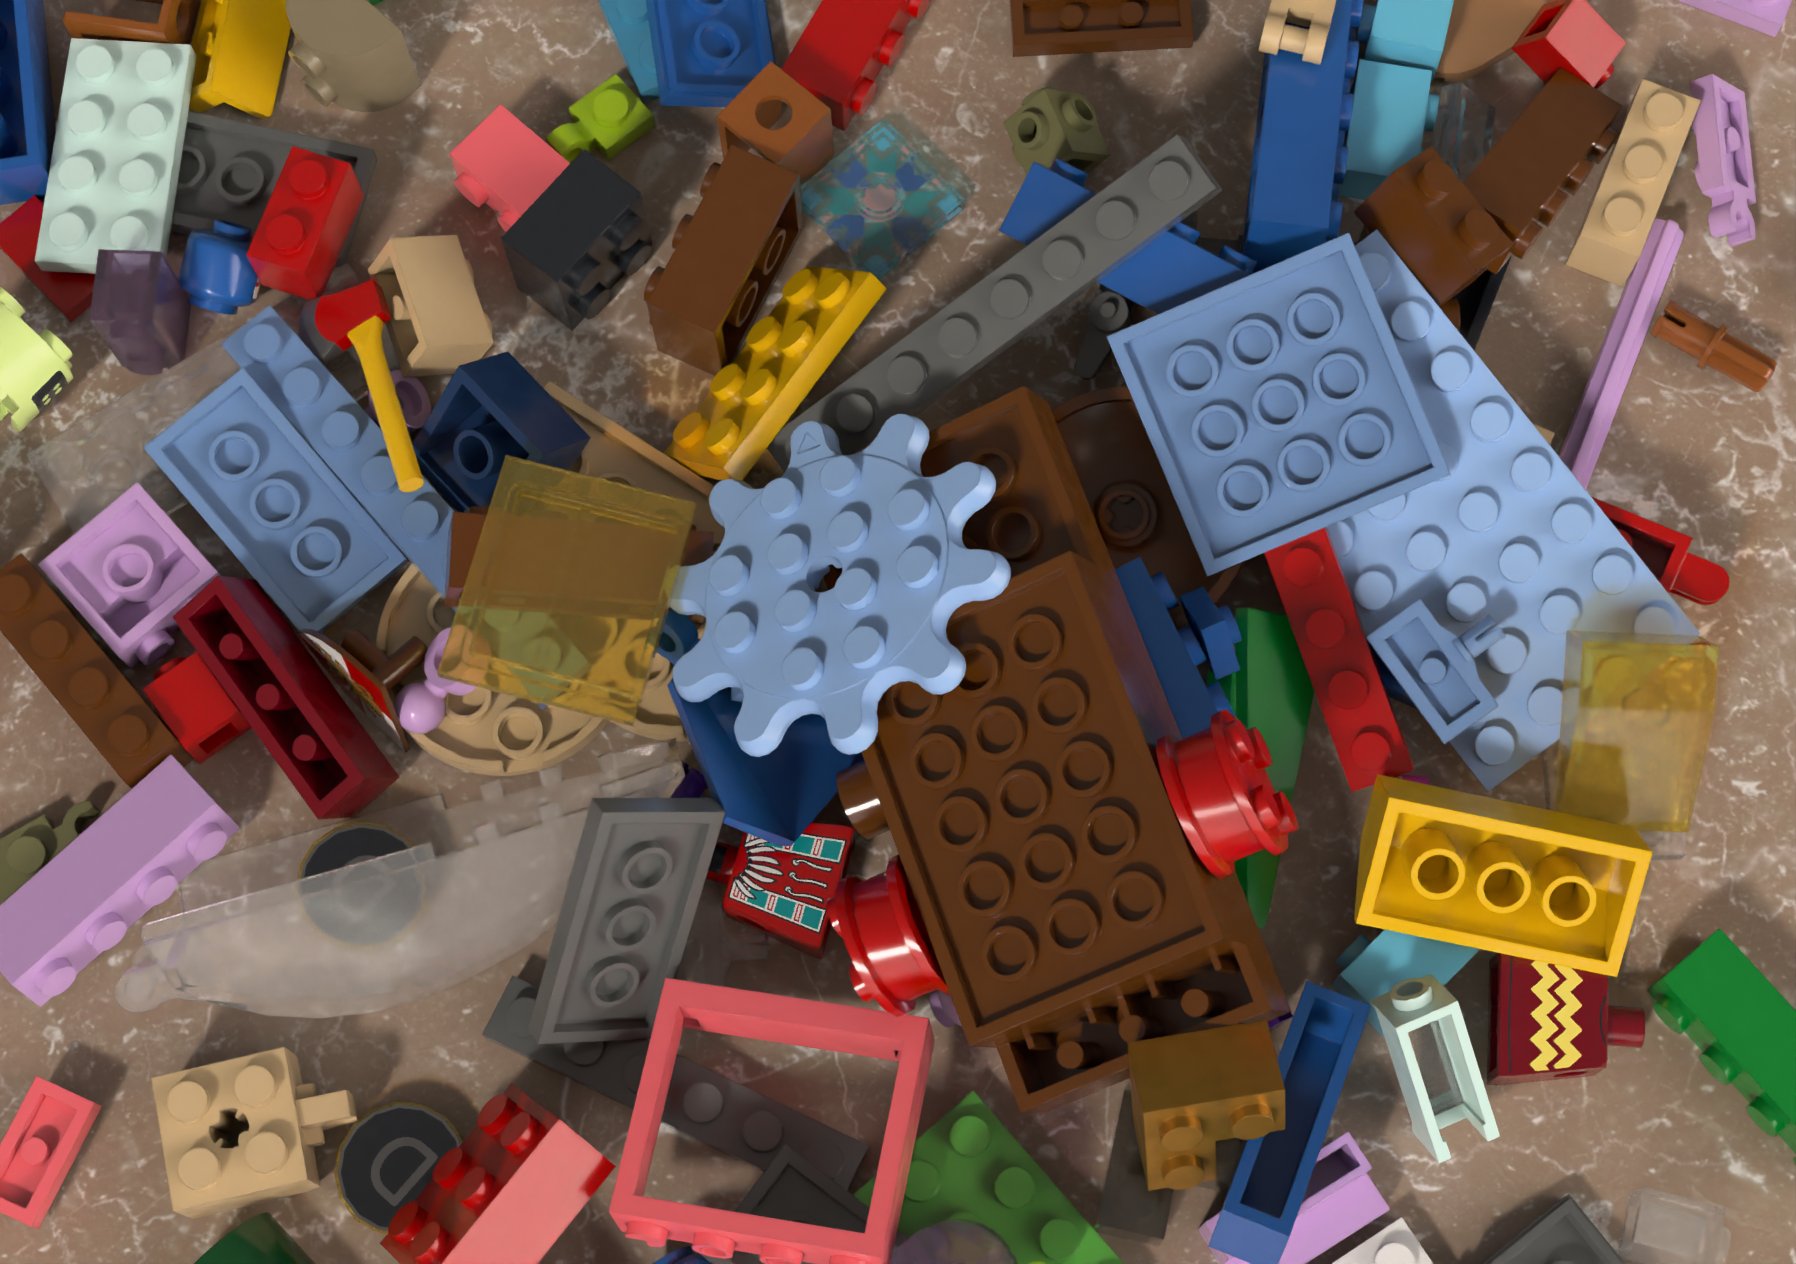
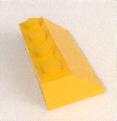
(1499, 875)

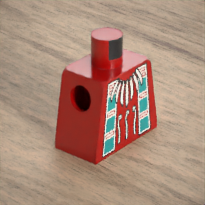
(785, 886)

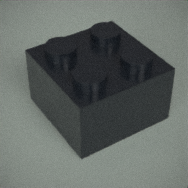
(579, 240)

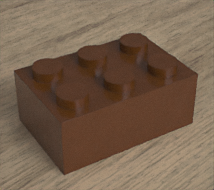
(725, 260)

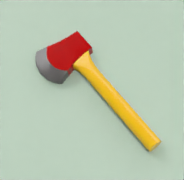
(357, 318)

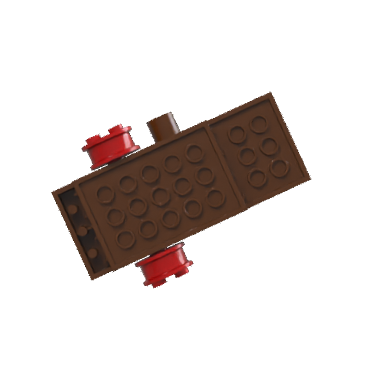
(1046, 811)

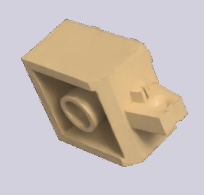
(272, 1158)

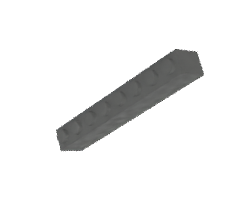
(1013, 298)

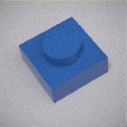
(1214, 630)

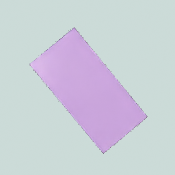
(1334, 1205)

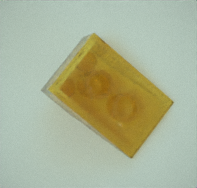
(1635, 727)

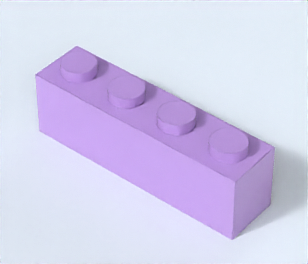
(108, 880)

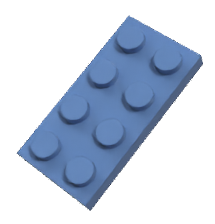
(275, 504)

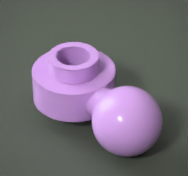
(422, 704)

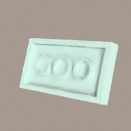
(115, 151)

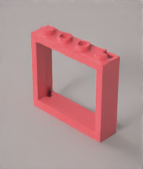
(787, 1022)

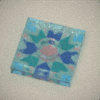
(880, 200)

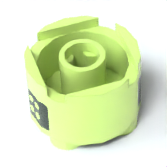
(30, 365)

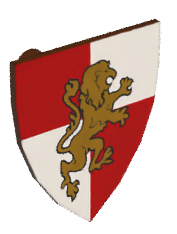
(368, 673)

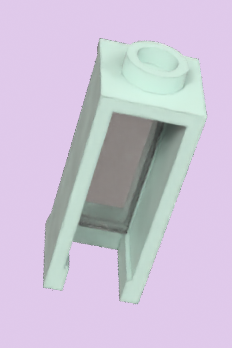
(1433, 1061)

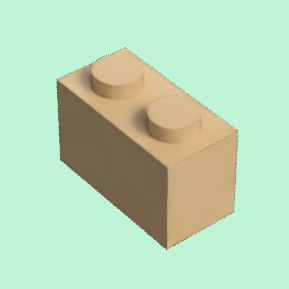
(431, 304)

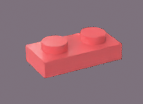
(41, 1149)

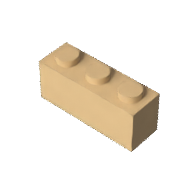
(1633, 183)

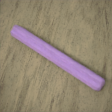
(1620, 350)

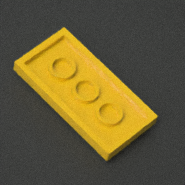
(773, 371)

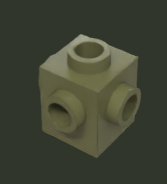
(1056, 126)

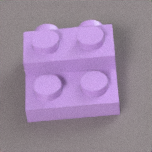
(130, 575)

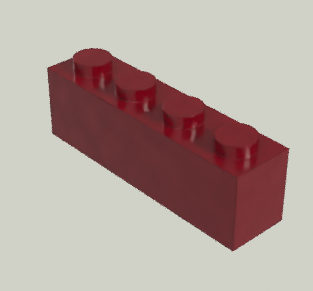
(285, 697)

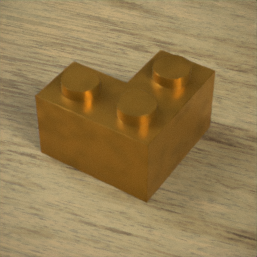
(1199, 1092)

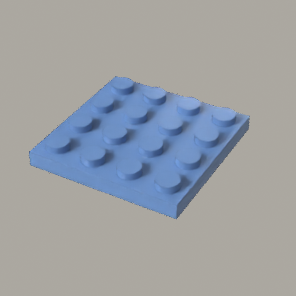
(1278, 404)

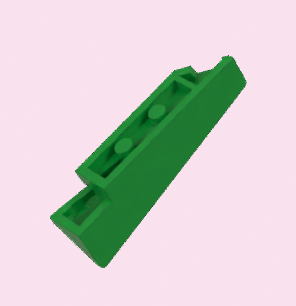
(1276, 698)

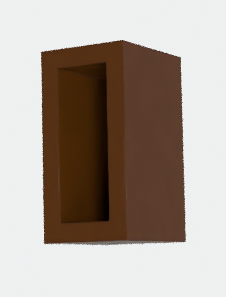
(1434, 225)

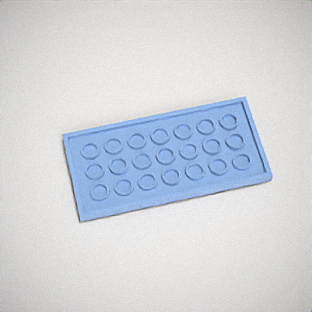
(1492, 538)

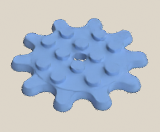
(888, 608)

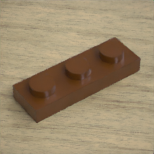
(1099, 26)

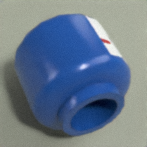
(217, 268)

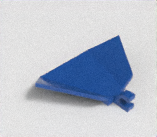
(765, 794)

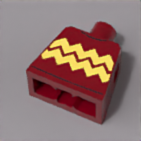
(1552, 1022)

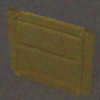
(568, 590)

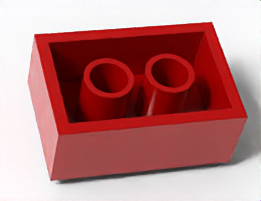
(501, 1190)

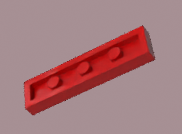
(1339, 659)

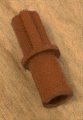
(1714, 347)

